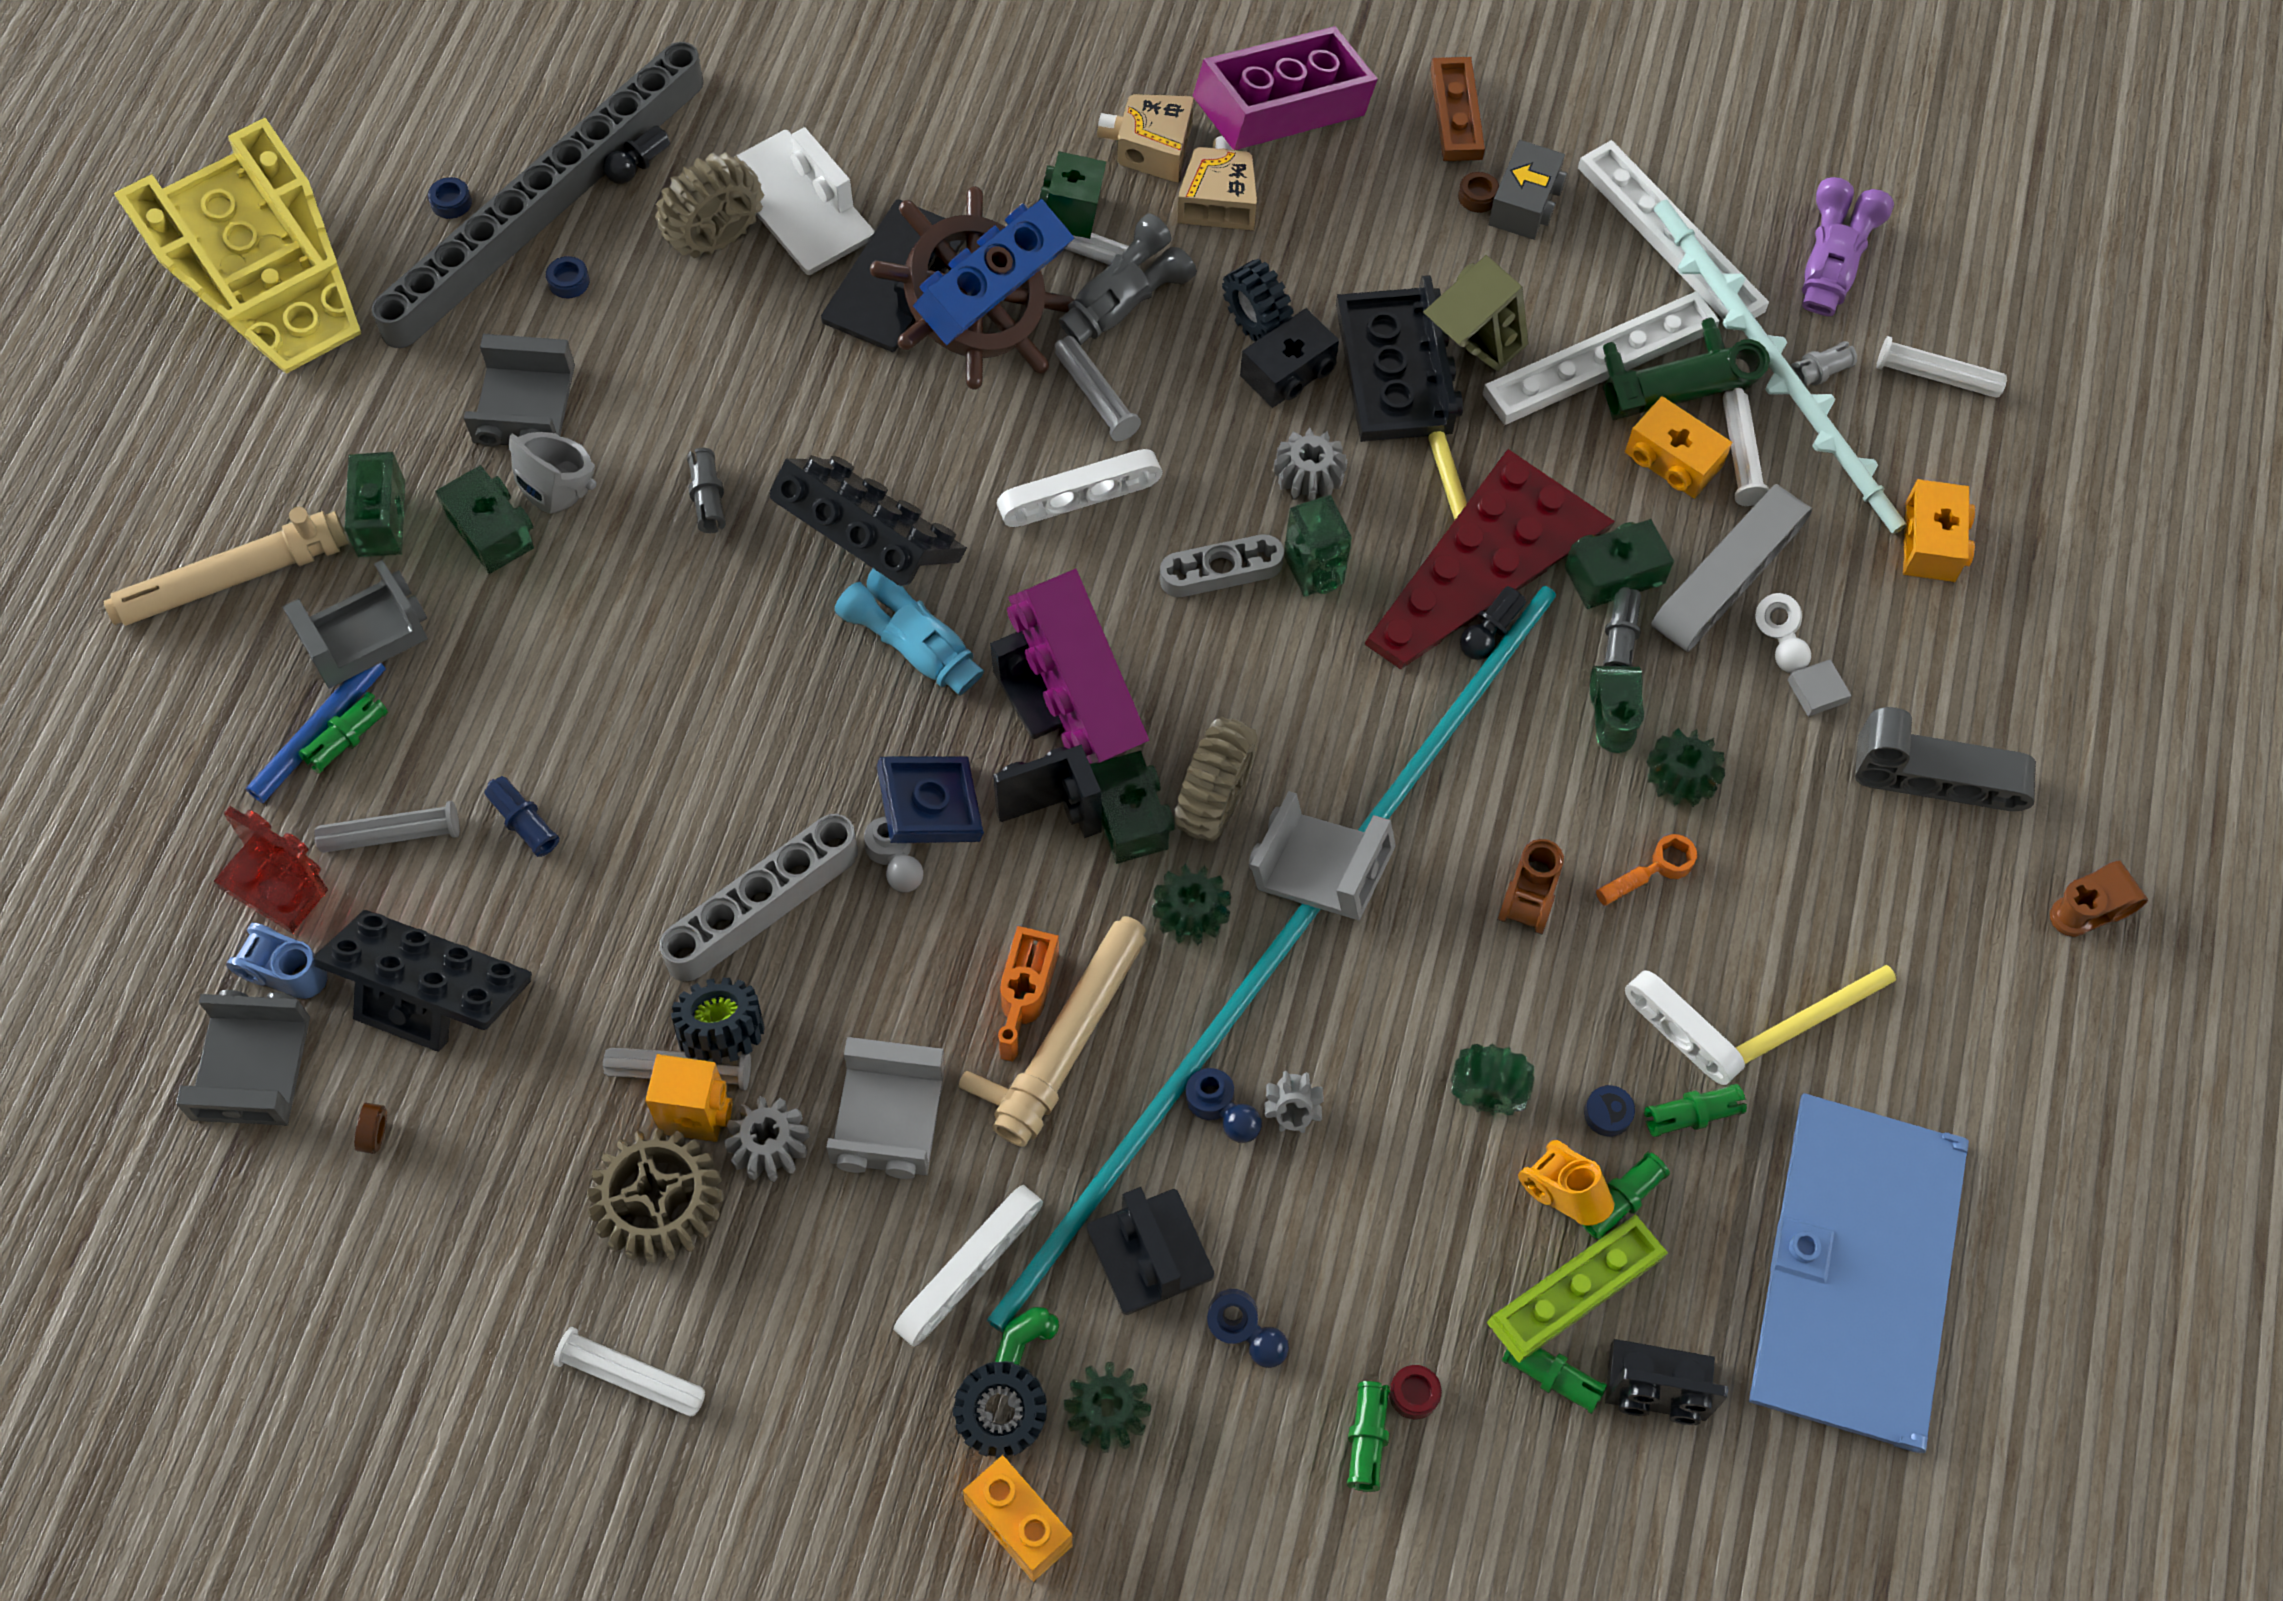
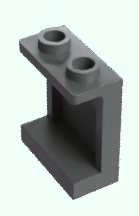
(360, 628)

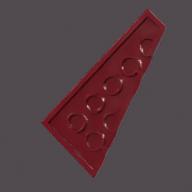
(1501, 538)

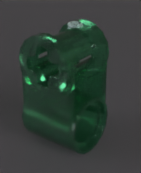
(1617, 705)

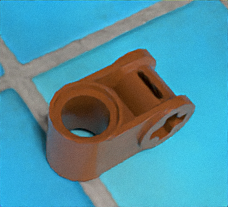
(1532, 892)
(2097, 900)

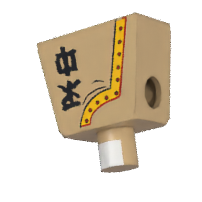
(1151, 133)
(1219, 188)

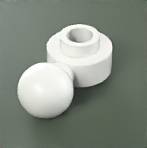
(1791, 652)

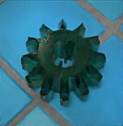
(1685, 767)
(1176, 896)
(1492, 1079)
(1124, 1398)

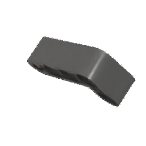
(1941, 768)

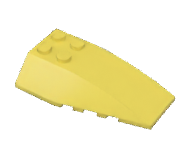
(251, 247)

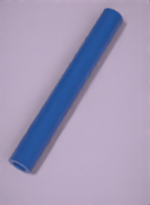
(288, 757)

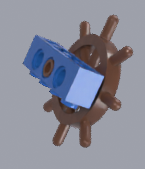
(993, 268)

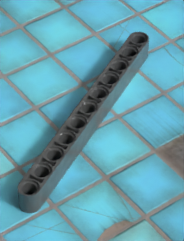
(535, 197)

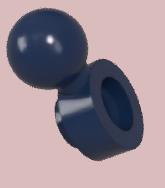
(1240, 1121)
(1266, 1345)

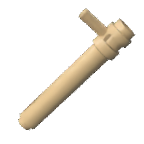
(296, 544)
(1036, 1089)

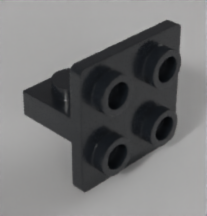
(1149, 1250)

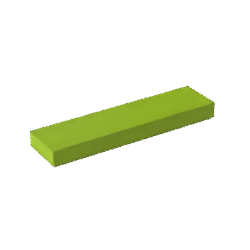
(1576, 1288)

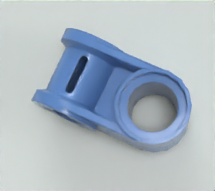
(272, 958)

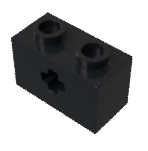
(1289, 358)

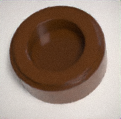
(1478, 191)
(370, 1128)

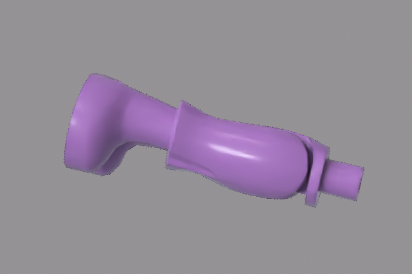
(1837, 246)

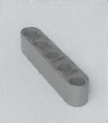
(1731, 567)
(754, 917)

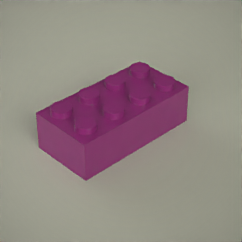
(1284, 87)
(1076, 667)

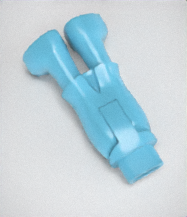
(912, 630)

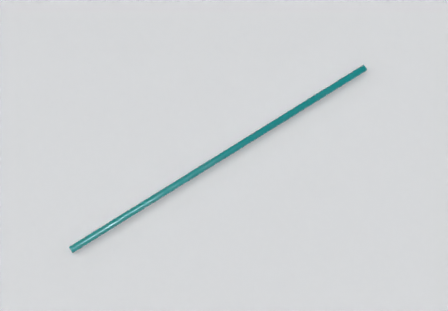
(1255, 979)

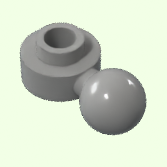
(903, 871)

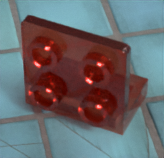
(271, 872)

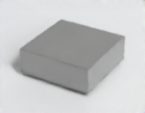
(1819, 687)

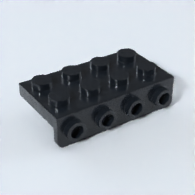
(1398, 363)
(863, 518)

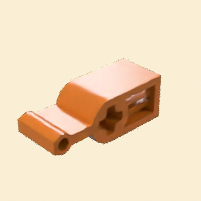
(1027, 970)

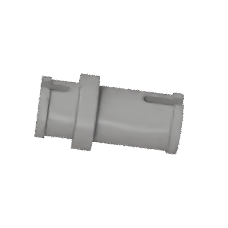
(1817, 366)

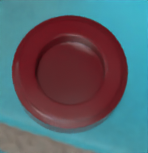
(1415, 1392)

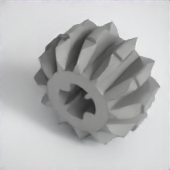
(1310, 465)
(759, 1125)

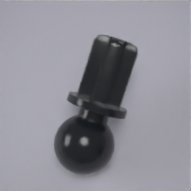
(621, 165)
(1479, 640)

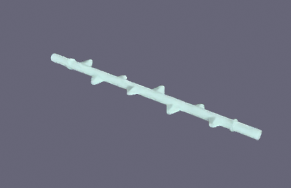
(1784, 379)

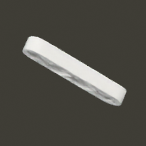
(1079, 488)
(968, 1265)

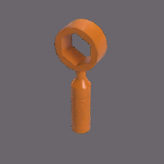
(1641, 875)

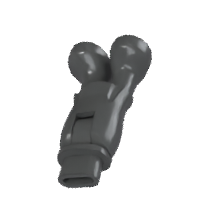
(1124, 285)

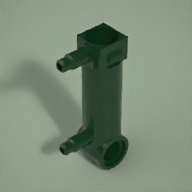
(1683, 379)

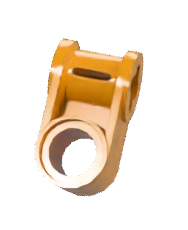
(1569, 1184)

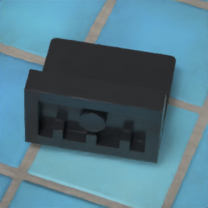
(1022, 685)
(1056, 778)
(1663, 1382)

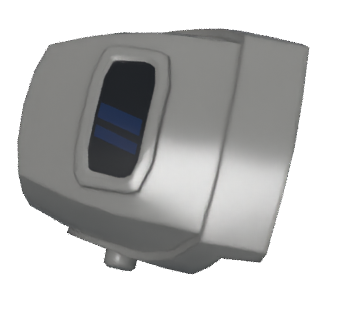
(551, 470)

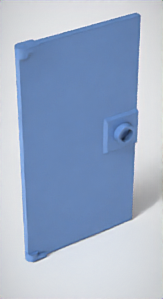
(1860, 1273)

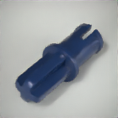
(521, 816)

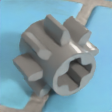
(1294, 1102)

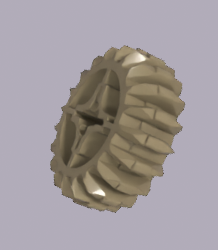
(709, 205)
(1216, 779)
(636, 1199)

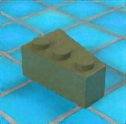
(1484, 313)

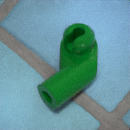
(1023, 1329)

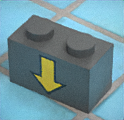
(1527, 190)

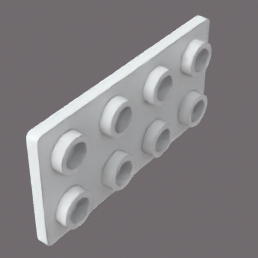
(806, 200)

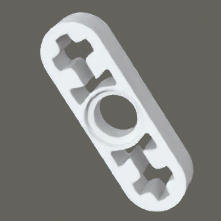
(1684, 1027)

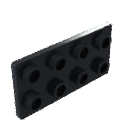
(875, 306)
(417, 980)

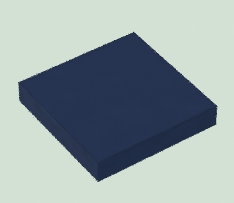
(929, 799)

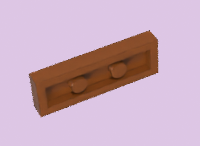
(1457, 109)

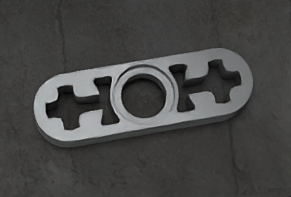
(1211, 580)

